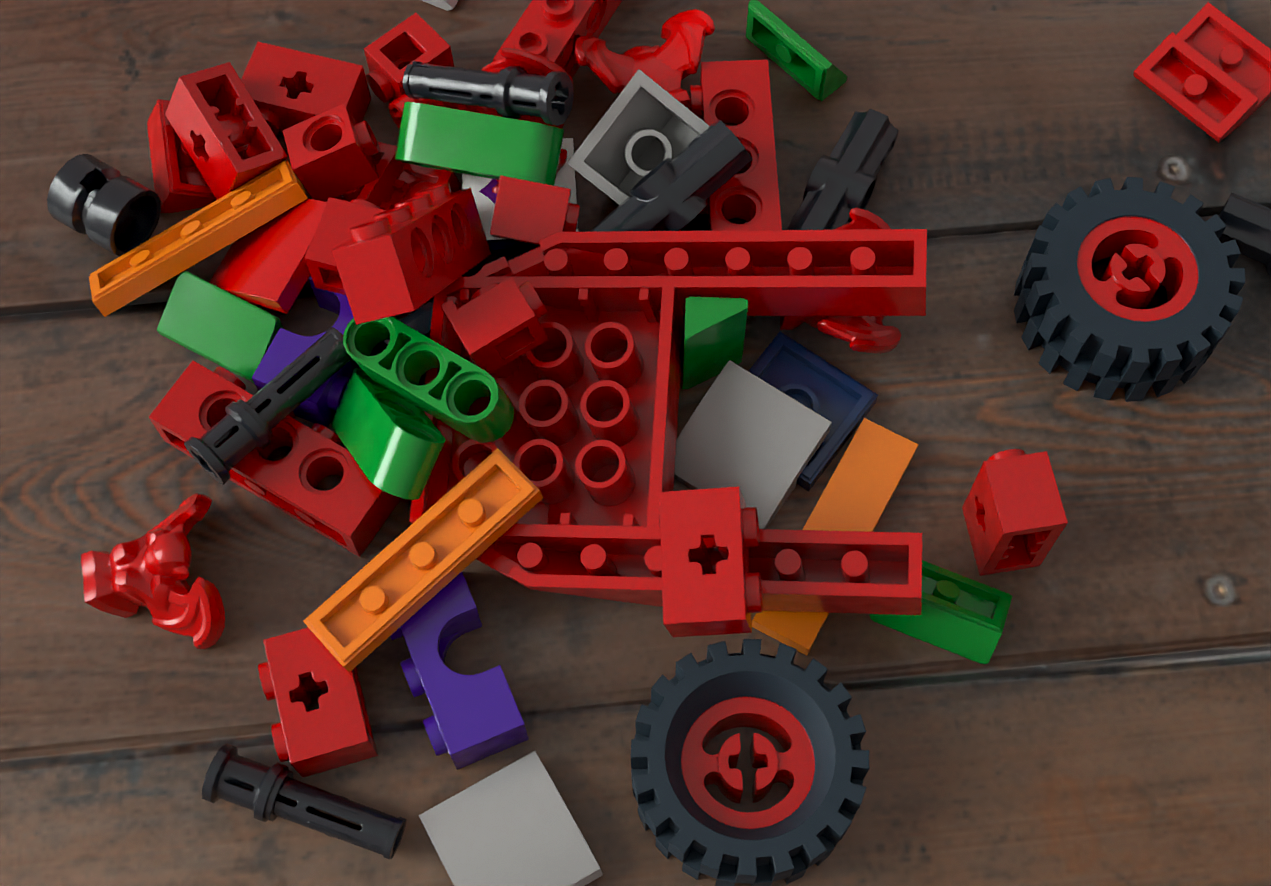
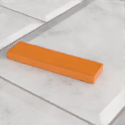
(195, 238)
(850, 502)
(423, 560)

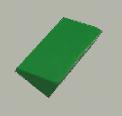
(792, 52)
(217, 325)
(712, 336)
(955, 614)

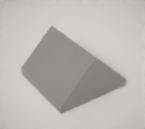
(635, 137)

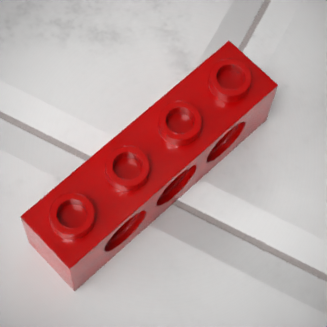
(554, 25)
(741, 95)
(410, 252)
(345, 514)

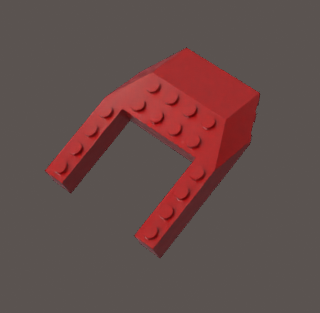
(604, 406)

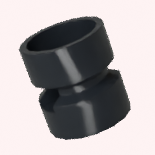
(103, 204)

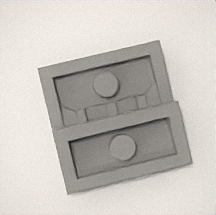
(748, 439)
(511, 832)

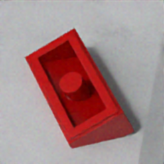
(174, 171)

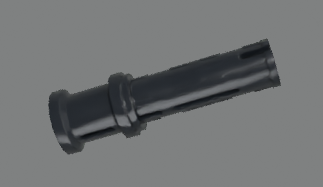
(509, 92)
(251, 422)
(269, 800)

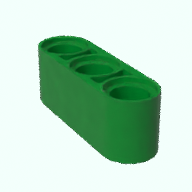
(478, 144)
(445, 397)
(387, 437)

